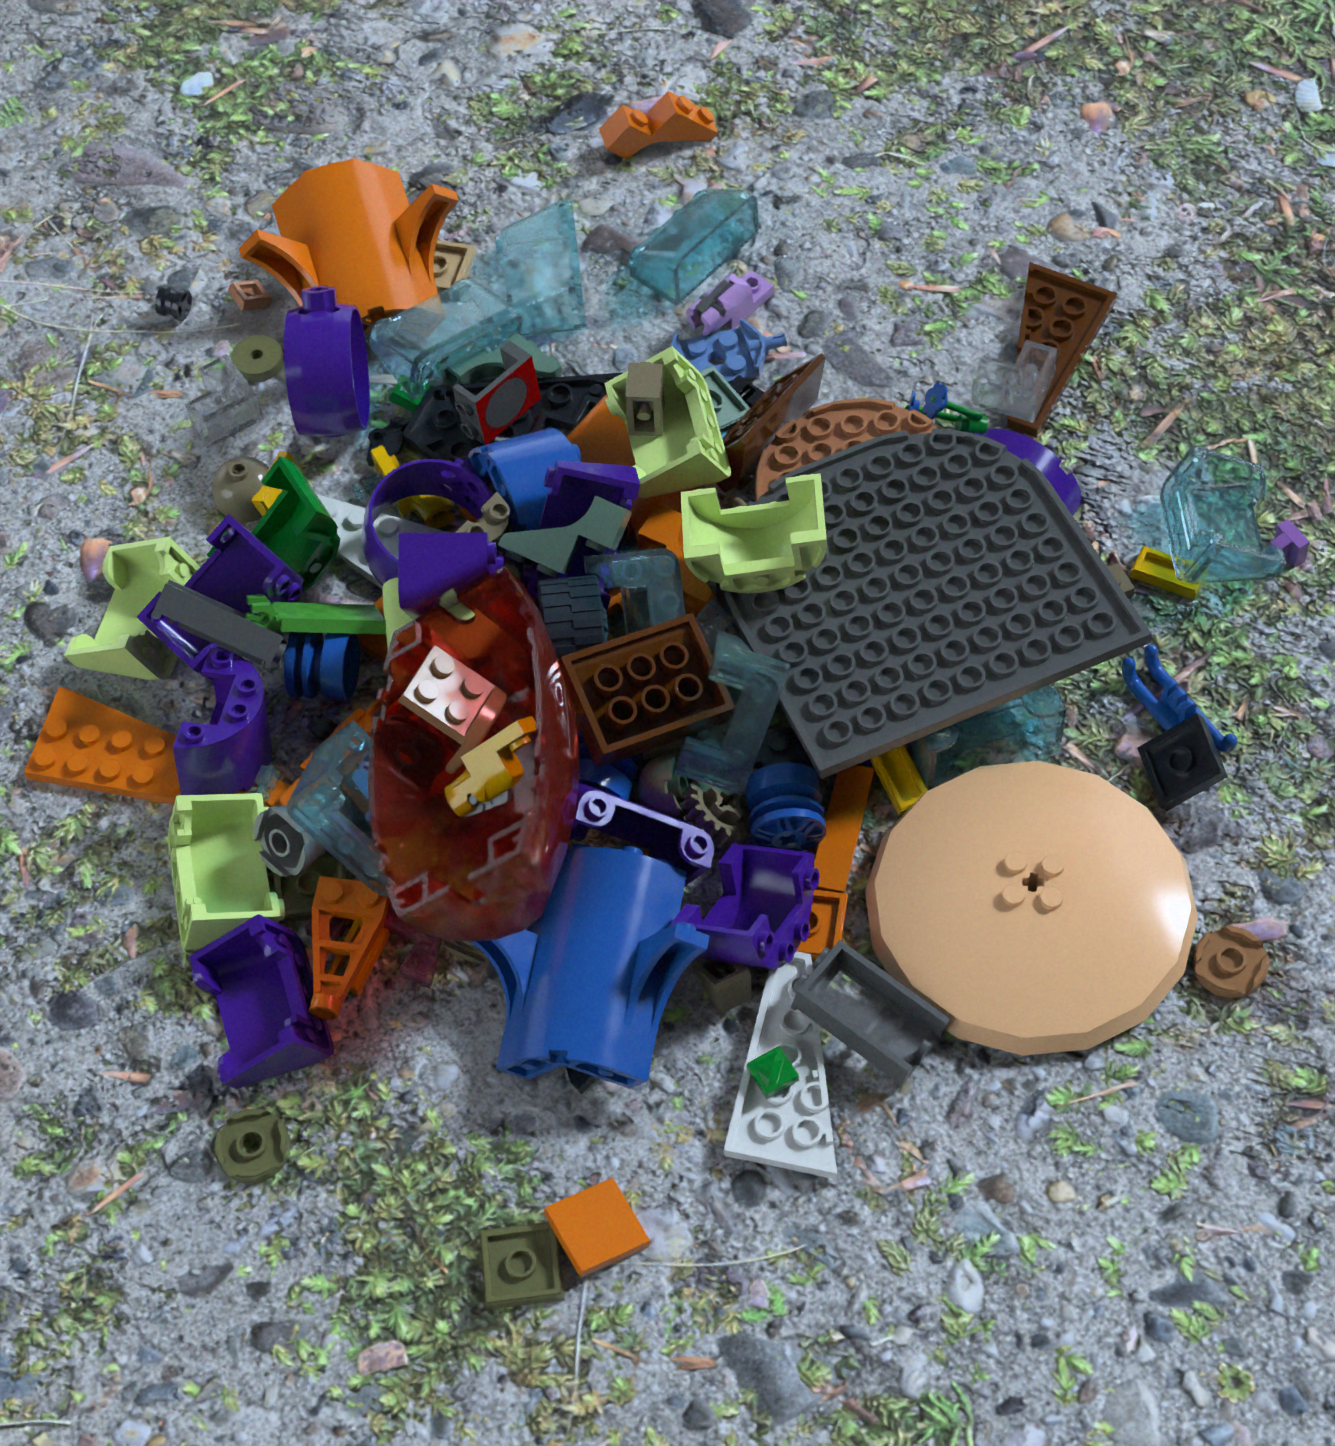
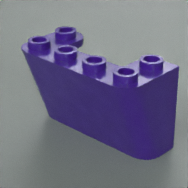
(231, 573)

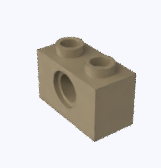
(645, 399)

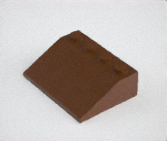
(783, 401)
(645, 690)

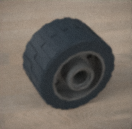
(573, 613)

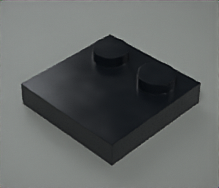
(1182, 762)

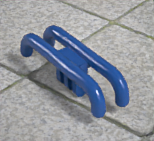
(1174, 703)

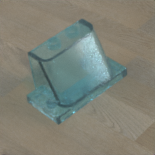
(729, 751)

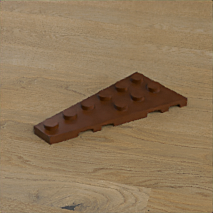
(1064, 316)

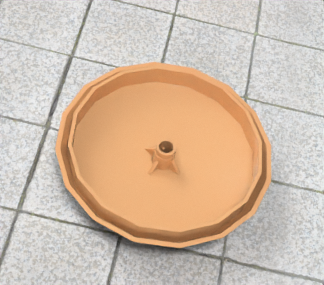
(1032, 907)

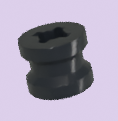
(173, 302)

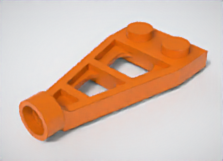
(350, 901)

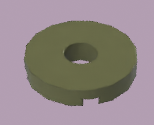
(258, 1165)

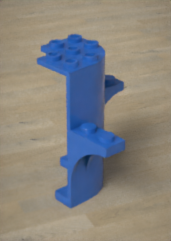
(595, 967)

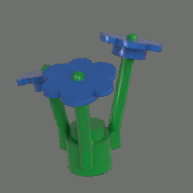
(937, 399)

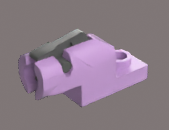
(729, 302)

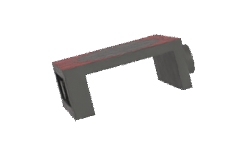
(502, 400)

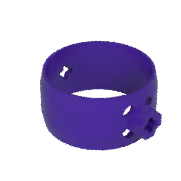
(326, 366)
(415, 479)

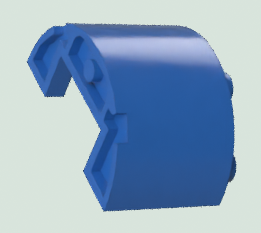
(519, 471)

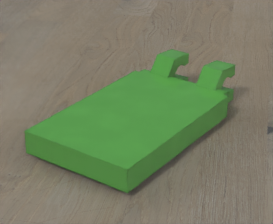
(315, 617)

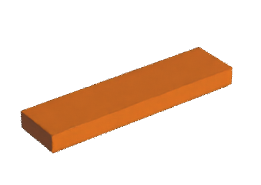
(843, 827)

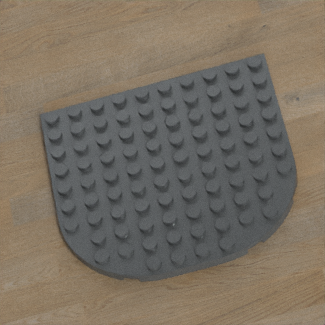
(936, 597)

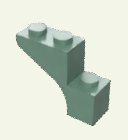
(487, 367)
(557, 547)

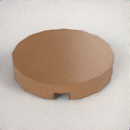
(1230, 962)

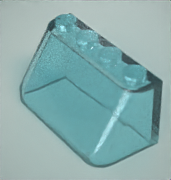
(695, 242)

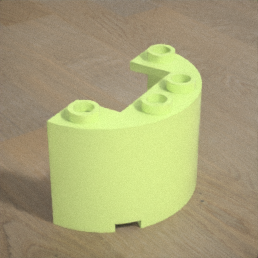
(755, 544)

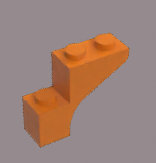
(667, 120)
(665, 531)

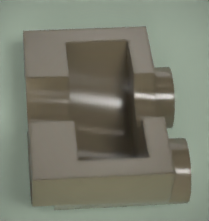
(493, 521)

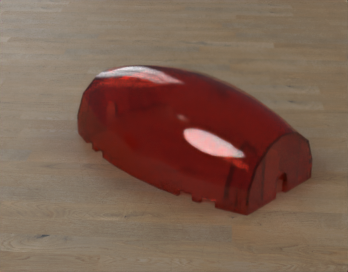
(499, 866)

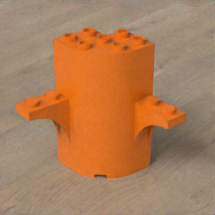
(355, 233)

